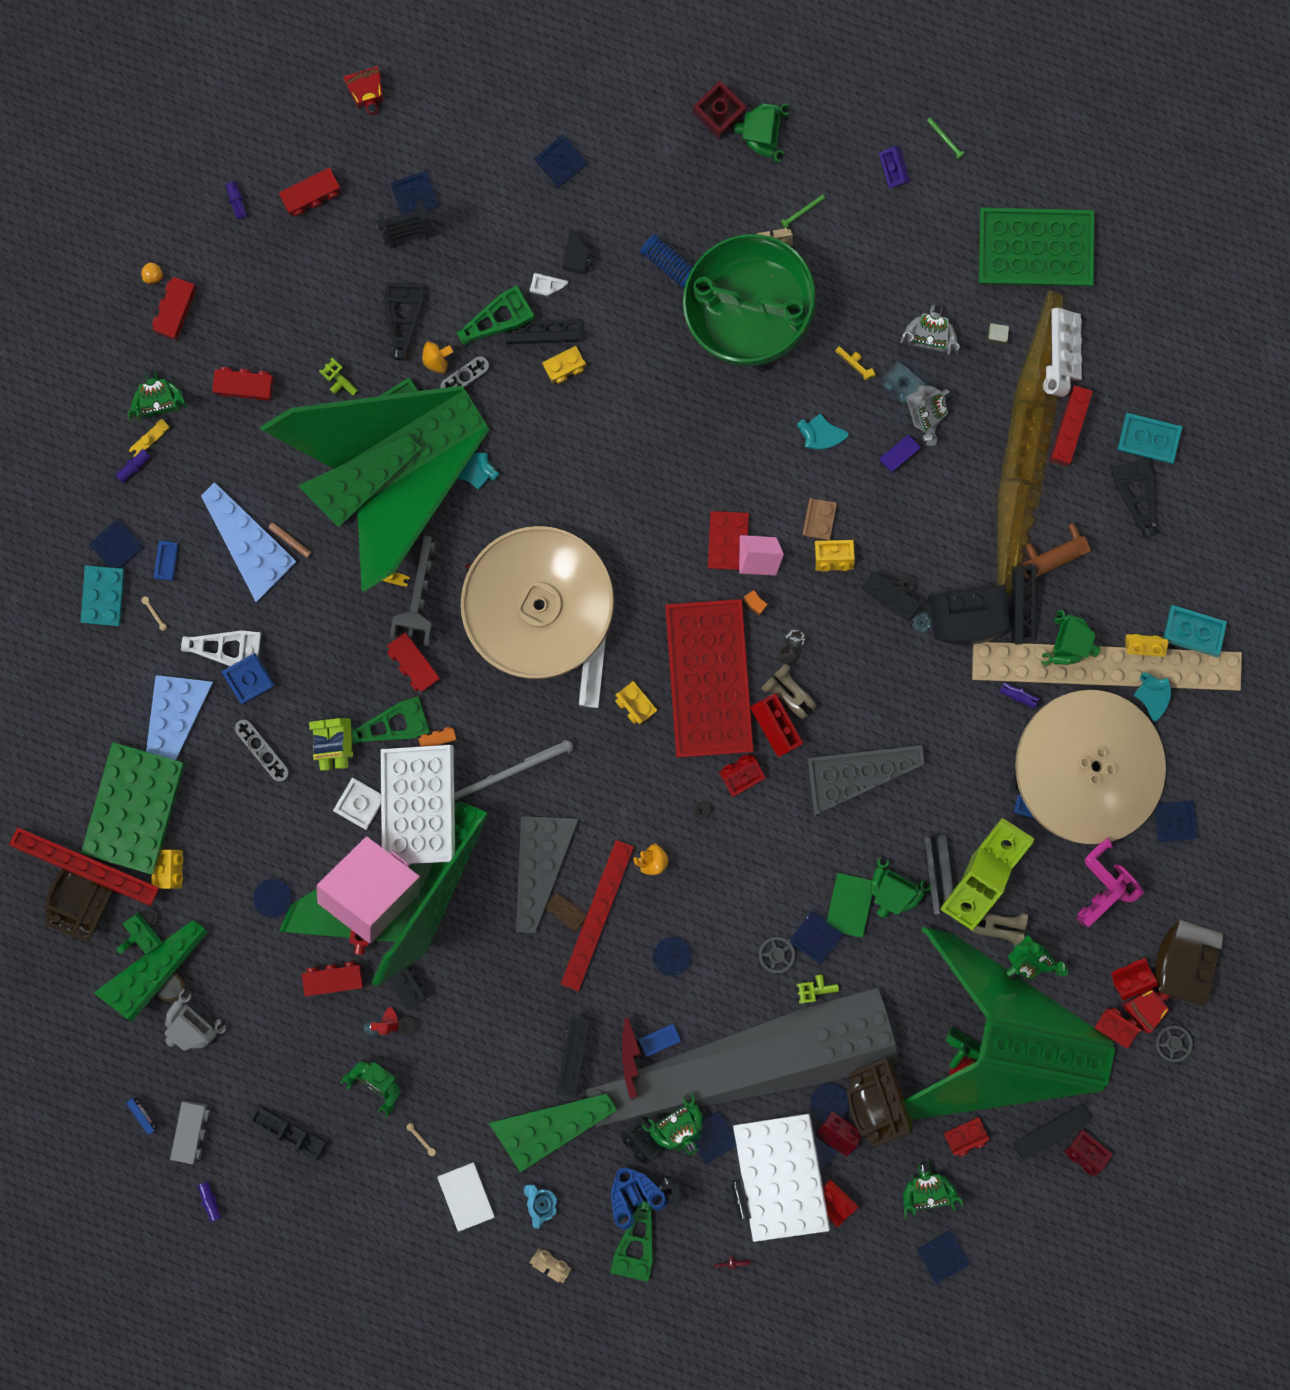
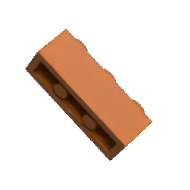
(438, 738)

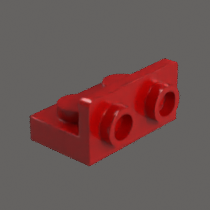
(741, 774)
(1133, 979)
(1117, 1028)
(966, 1136)
(838, 1204)

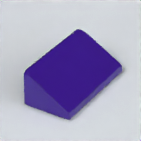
(894, 167)
(899, 453)

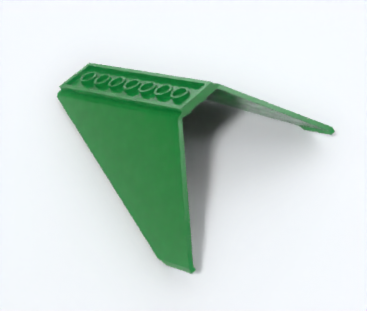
(391, 520)
(419, 920)
(1027, 1047)

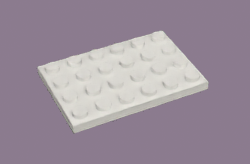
(418, 803)
(781, 1177)

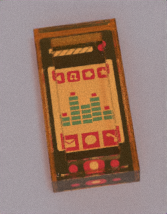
(565, 911)

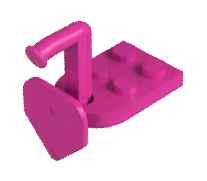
(1115, 887)

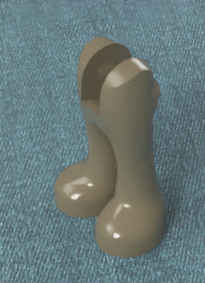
(799, 694)
(1018, 922)

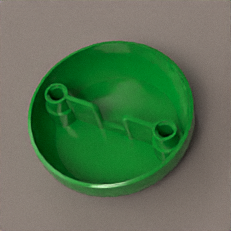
(746, 312)

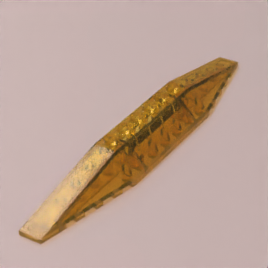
(1026, 447)

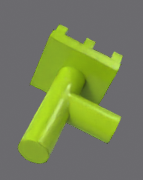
(341, 381)
(812, 991)

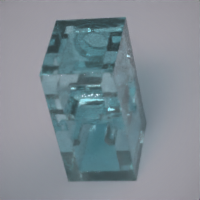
(900, 373)

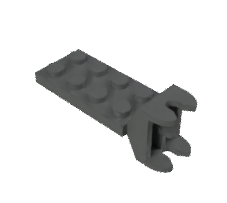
(413, 620)

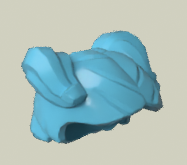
(536, 1211)

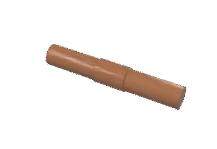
(290, 540)

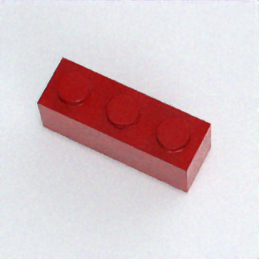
(310, 192)
(174, 308)
(243, 384)
(412, 663)
(776, 725)
(332, 979)

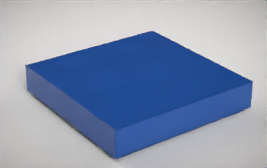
(248, 678)

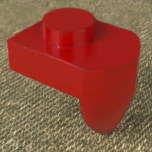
(388, 1023)

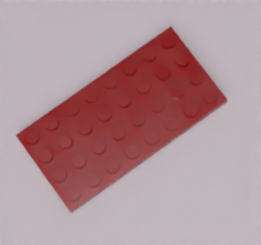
(709, 678)

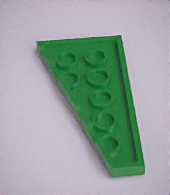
(353, 483)
(141, 981)
(542, 1131)

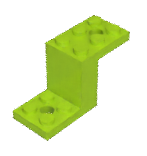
(987, 874)

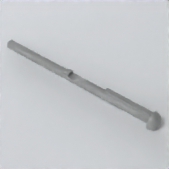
(529, 762)

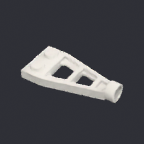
(248, 641)

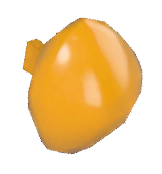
(434, 359)
(652, 861)

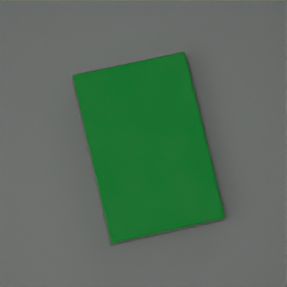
(850, 904)

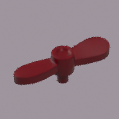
(732, 1263)

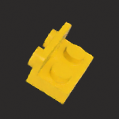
(564, 364)
(834, 555)
(1146, 645)
(636, 703)
(169, 870)

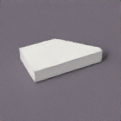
(546, 285)

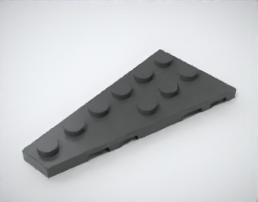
(848, 775)
(540, 858)

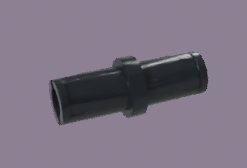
(740, 1200)

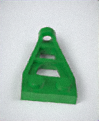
(516, 305)
(414, 718)
(635, 1267)

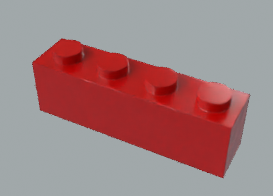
(1070, 426)

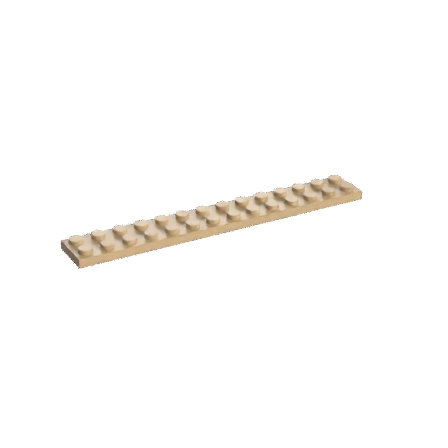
(1111, 667)

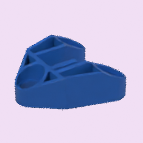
(620, 1204)

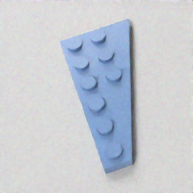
(253, 550)
(174, 713)

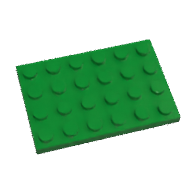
(1036, 247)
(133, 808)

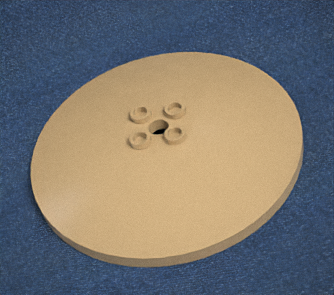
(508, 582)
(1058, 773)

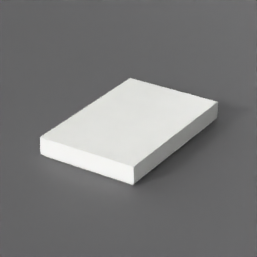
(466, 1196)

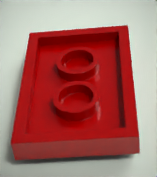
(725, 539)

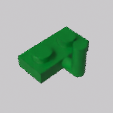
(140, 933)
(964, 1043)

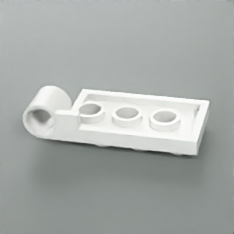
(1065, 362)

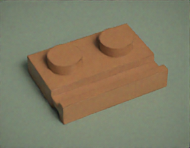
(819, 519)

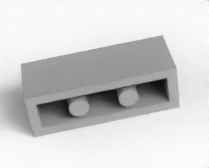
(189, 1132)

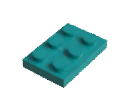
(1149, 438)
(102, 595)
(1194, 631)

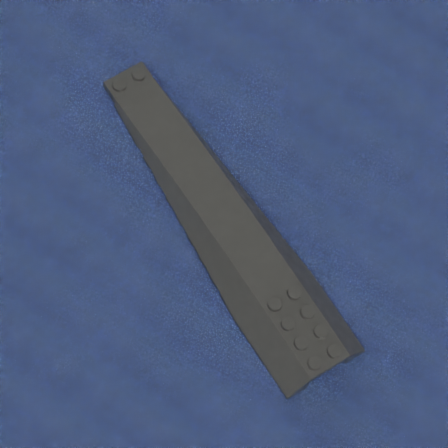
(773, 1057)

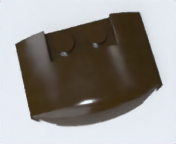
(75, 905)
(1188, 962)
(878, 1103)

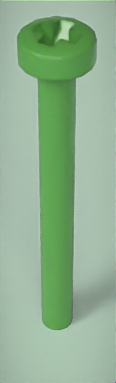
(946, 139)
(802, 211)

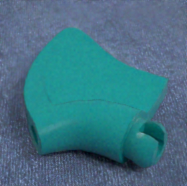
(820, 433)
(478, 470)
(1154, 694)

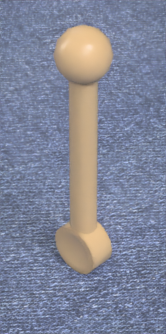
(145, 600)
(431, 1151)

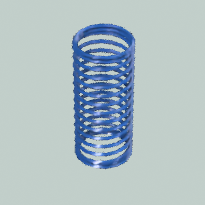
(652, 241)

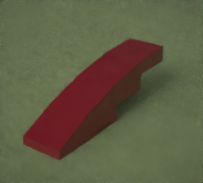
(630, 1052)

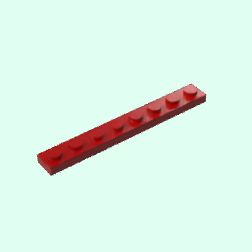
(84, 866)
(597, 915)

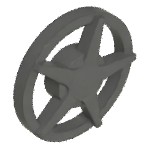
(776, 955)
(1173, 1043)

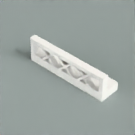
(592, 678)

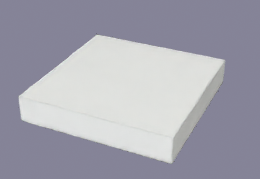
(358, 803)

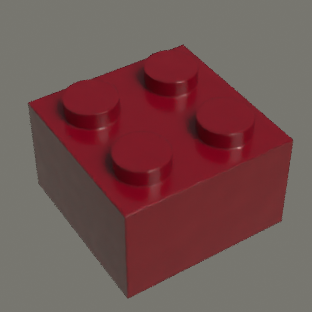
(719, 109)

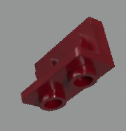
(839, 1134)
(1088, 1153)

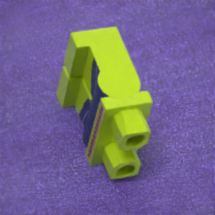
(332, 742)

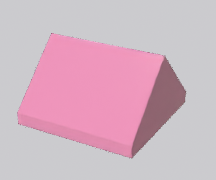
(759, 555)

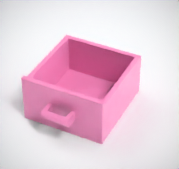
(368, 889)

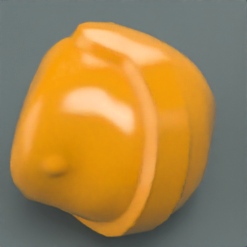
(151, 273)

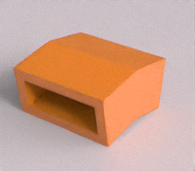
(754, 602)

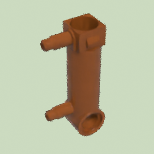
(1058, 556)

